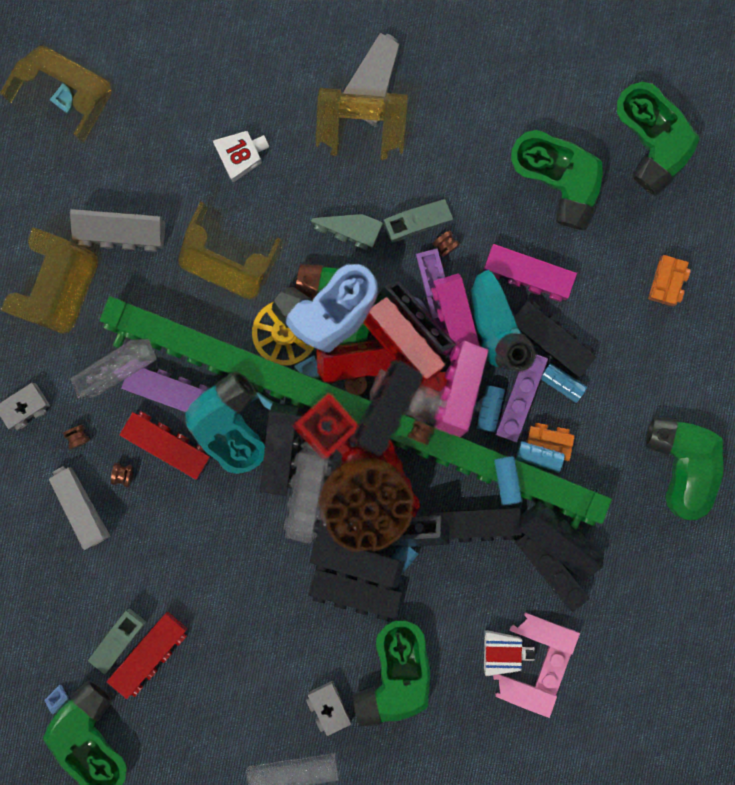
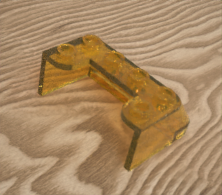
(59, 285)

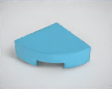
(63, 98)
(308, 367)

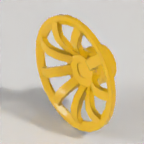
(281, 335)

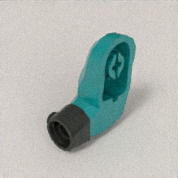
(497, 326)
(220, 428)

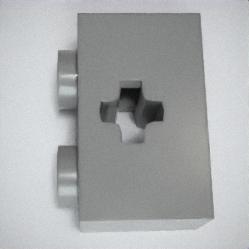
(10, 407)
(339, 716)

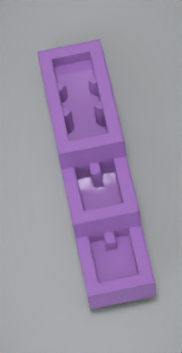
(431, 270)

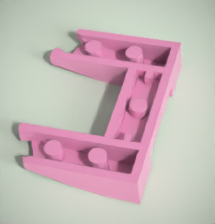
(542, 695)

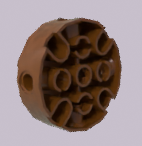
(365, 504)

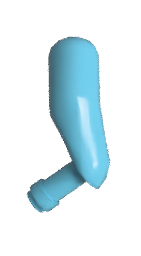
(264, 400)

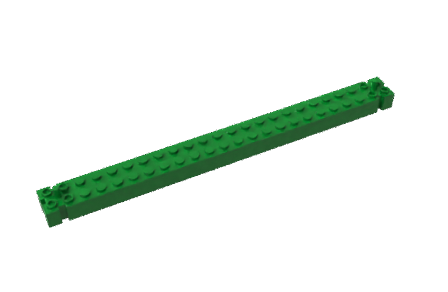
(303, 390)

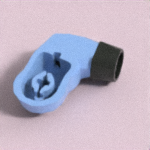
(335, 310)

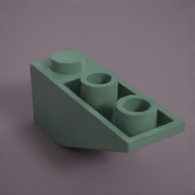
(417, 220)
(355, 228)
(117, 640)

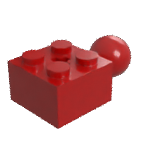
(340, 428)

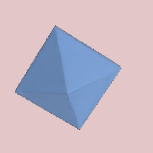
(56, 699)

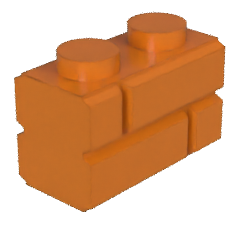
(669, 281)
(554, 440)

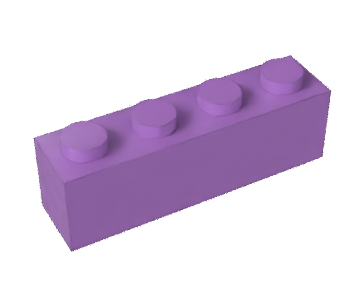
(163, 388)
(520, 400)

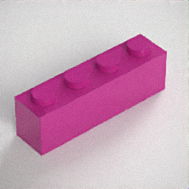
(530, 272)
(454, 310)
(461, 388)

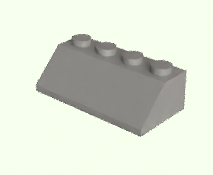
(117, 229)

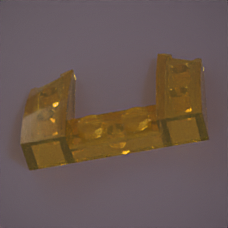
(336, 105)

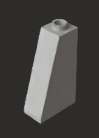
(375, 70)
(78, 508)

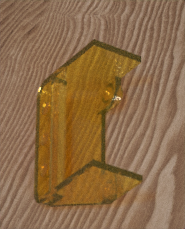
(91, 88)
(221, 271)

